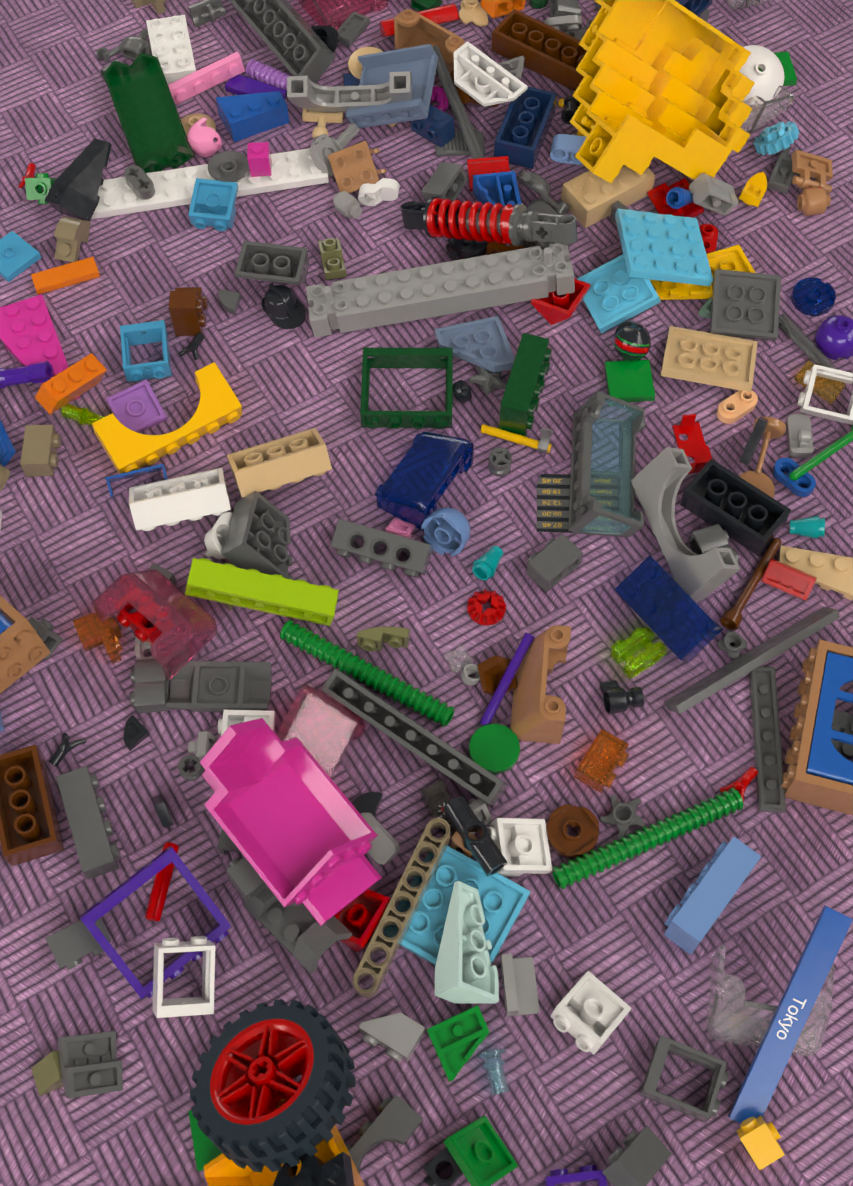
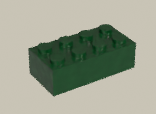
(525, 384)

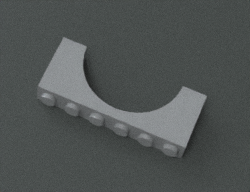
(657, 493)

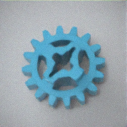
(776, 138)

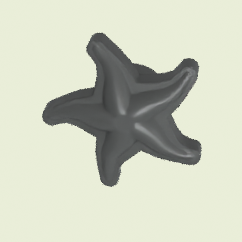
(488, 380)
(623, 815)

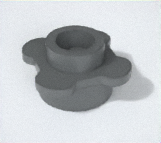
(737, 640)

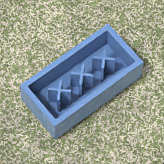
(709, 898)

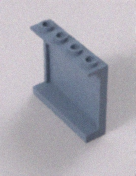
(376, 70)

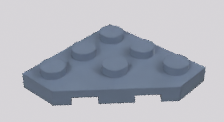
(479, 343)

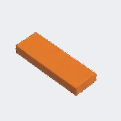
(65, 275)

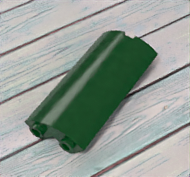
(148, 114)

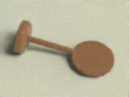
(774, 430)

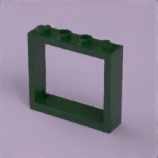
(406, 358)

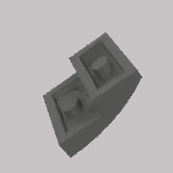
(90, 1064)

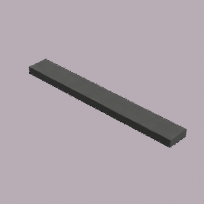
(751, 660)

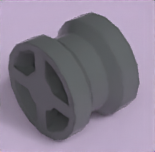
(498, 456)

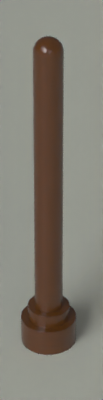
(732, 618)

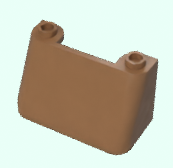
(416, 30)
(535, 714)

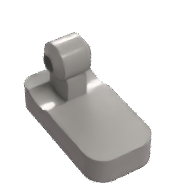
(799, 436)
(384, 845)

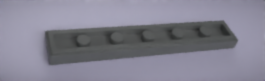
(767, 740)

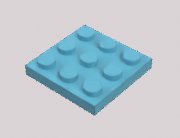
(615, 296)

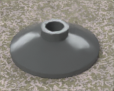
(228, 166)

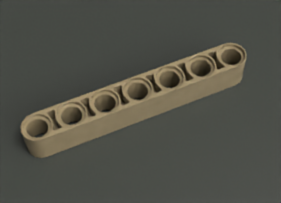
(402, 919)

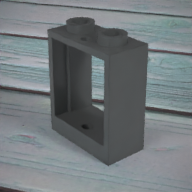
(718, 1079)

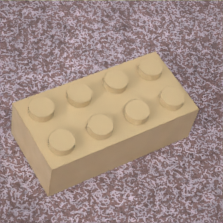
(593, 197)
(279, 462)

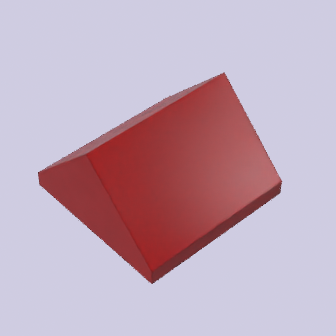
(561, 307)
(362, 917)

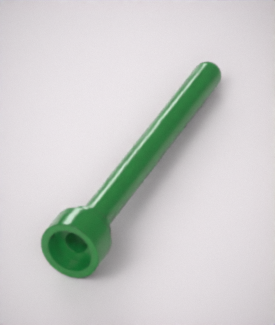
(823, 455)

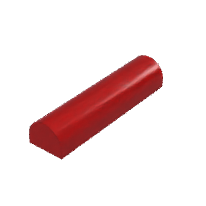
(437, 15)

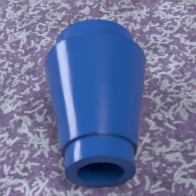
(679, 197)

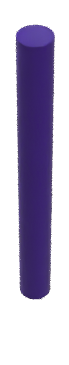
(507, 679)

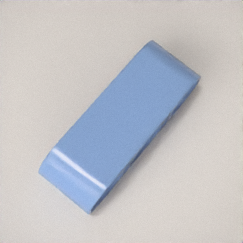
(565, 147)

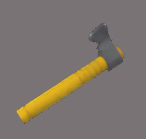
(542, 446)

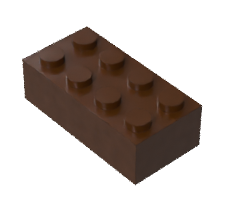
(27, 807)

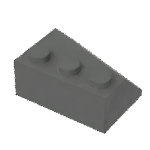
(259, 537)

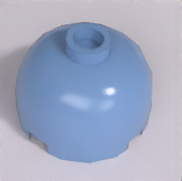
(446, 531)

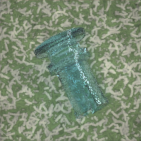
(495, 1070)

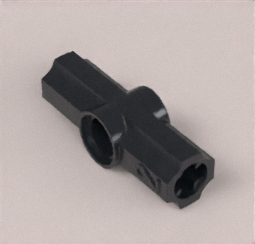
(483, 849)

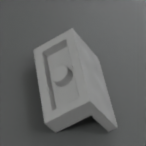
(519, 985)

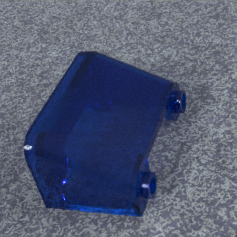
(424, 476)

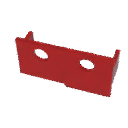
(695, 444)

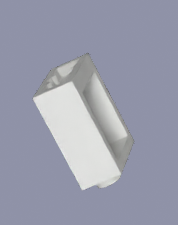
(809, 380)
(190, 1005)

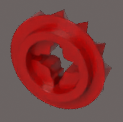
(490, 616)

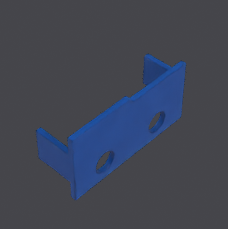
(133, 474)

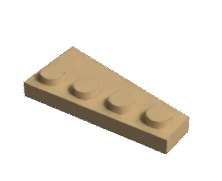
(831, 570)

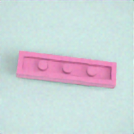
(206, 78)

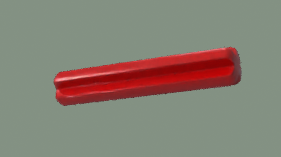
(160, 889)

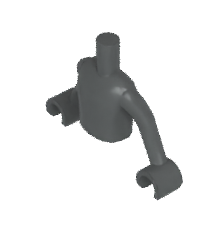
(129, 47)
(542, 188)

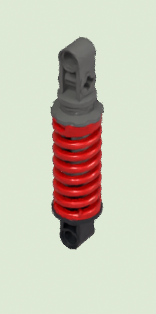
(487, 222)

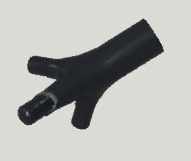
(193, 346)
(64, 748)

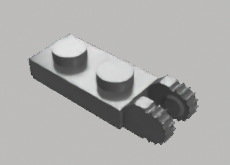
(782, 173)

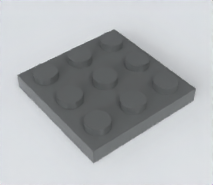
(745, 304)

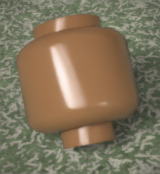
(813, 201)

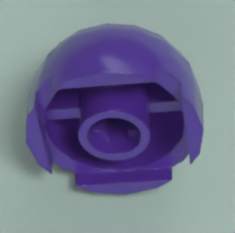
(835, 337)

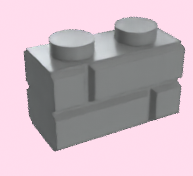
(713, 194)

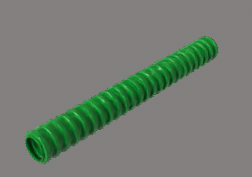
(367, 673)
(647, 838)

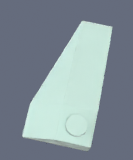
(463, 958)

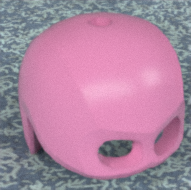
(201, 139)

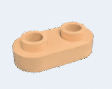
(739, 406)

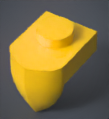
(754, 189)

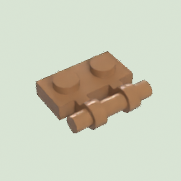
(811, 166)

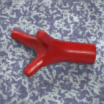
(29, 173)
(742, 783)

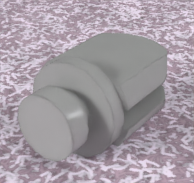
(347, 205)

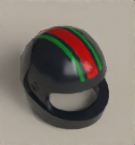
(632, 341)

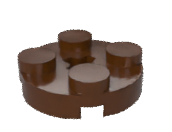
(574, 816)

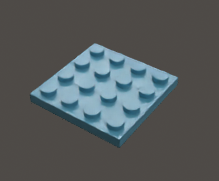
(663, 247)
(499, 899)

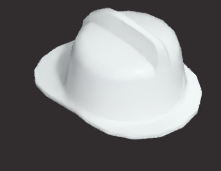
(216, 537)

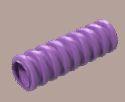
(266, 74)

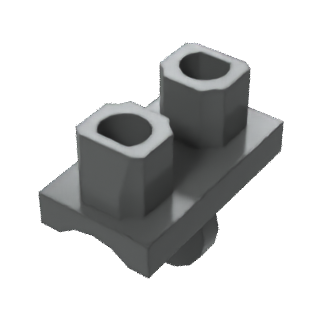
(206, 11)

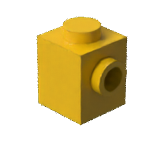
(760, 1141)

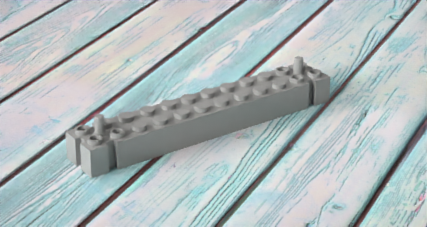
(440, 289)

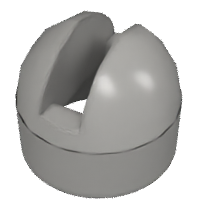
(468, 671)

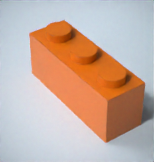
(70, 383)

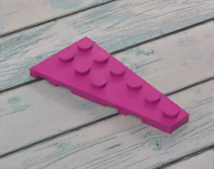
(30, 334)

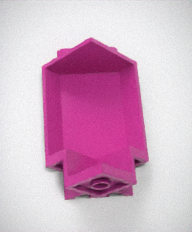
(289, 819)

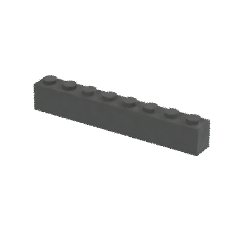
(415, 737)

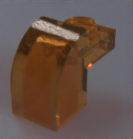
(95, 633)

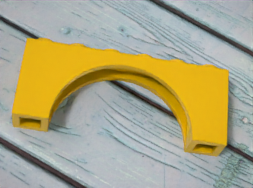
(134, 450)

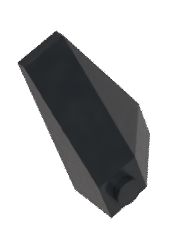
(77, 187)

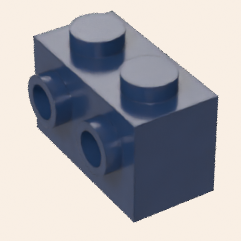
(436, 128)

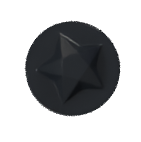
(462, 391)

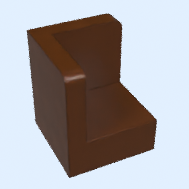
(491, 673)

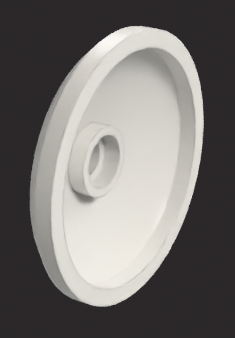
(766, 81)

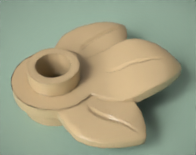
(473, 12)

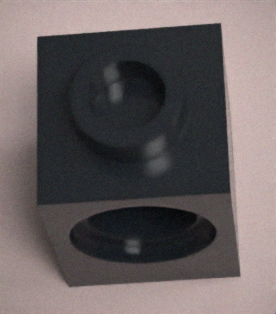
(430, 1170)

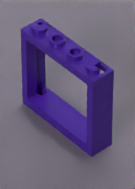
(175, 967)

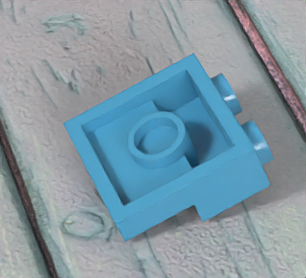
(213, 204)

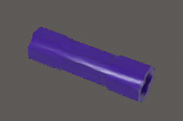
(33, 373)

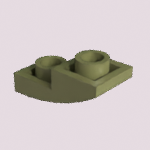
(332, 258)
(374, 638)

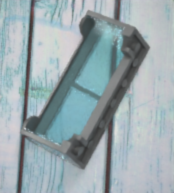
(604, 466)

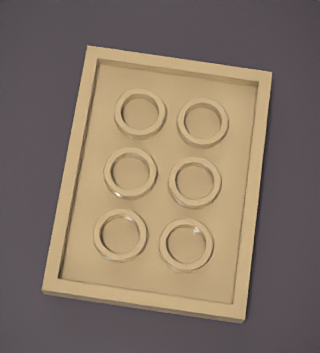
(709, 359)

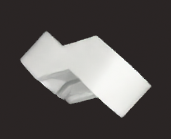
(373, 194)

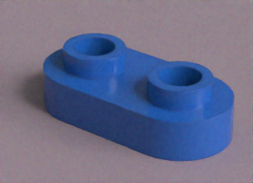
(788, 466)

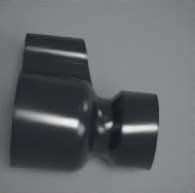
(617, 699)

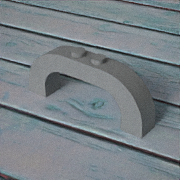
(319, 98)

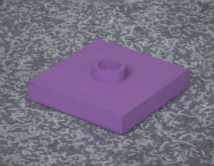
(137, 407)

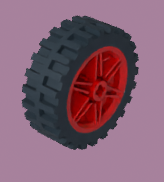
(257, 1070)

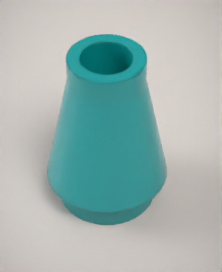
(808, 527)
(487, 564)

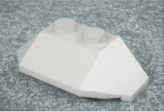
(484, 78)

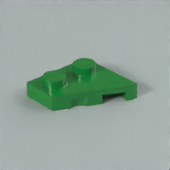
(458, 1039)

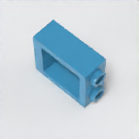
(143, 334)

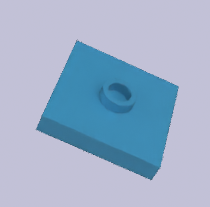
(15, 256)

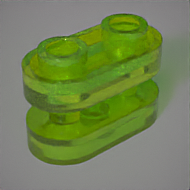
(638, 640)

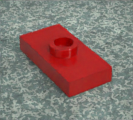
(788, 579)

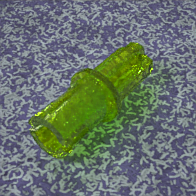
(81, 415)

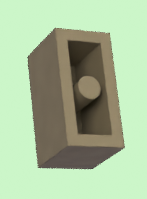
(40, 450)

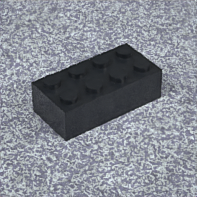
(735, 505)

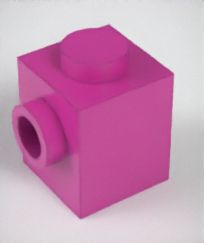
(259, 159)

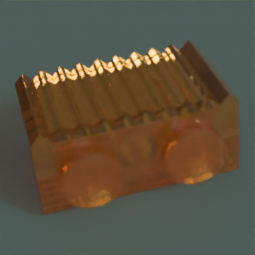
(602, 760)

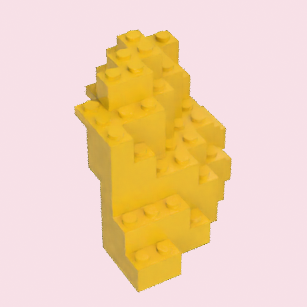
(659, 89)

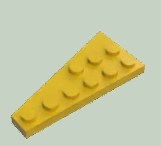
(725, 259)

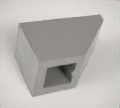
(395, 1033)

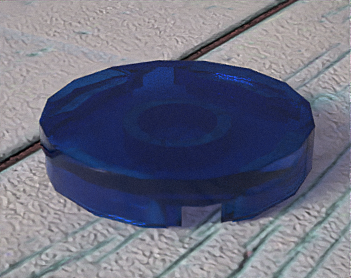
(813, 297)

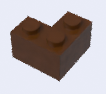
(187, 310)

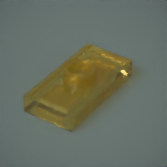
(823, 387)

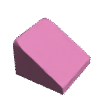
(400, 528)

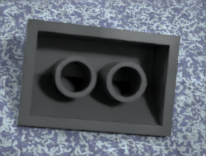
(272, 263)

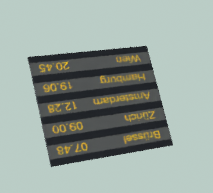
(553, 503)

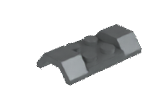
(221, 686)
(296, 928)

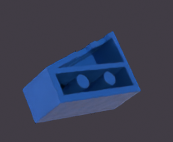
(252, 113)
(497, 188)

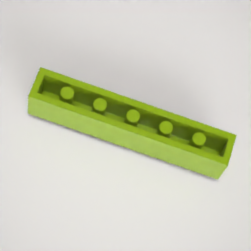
(261, 591)

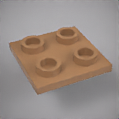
(355, 167)

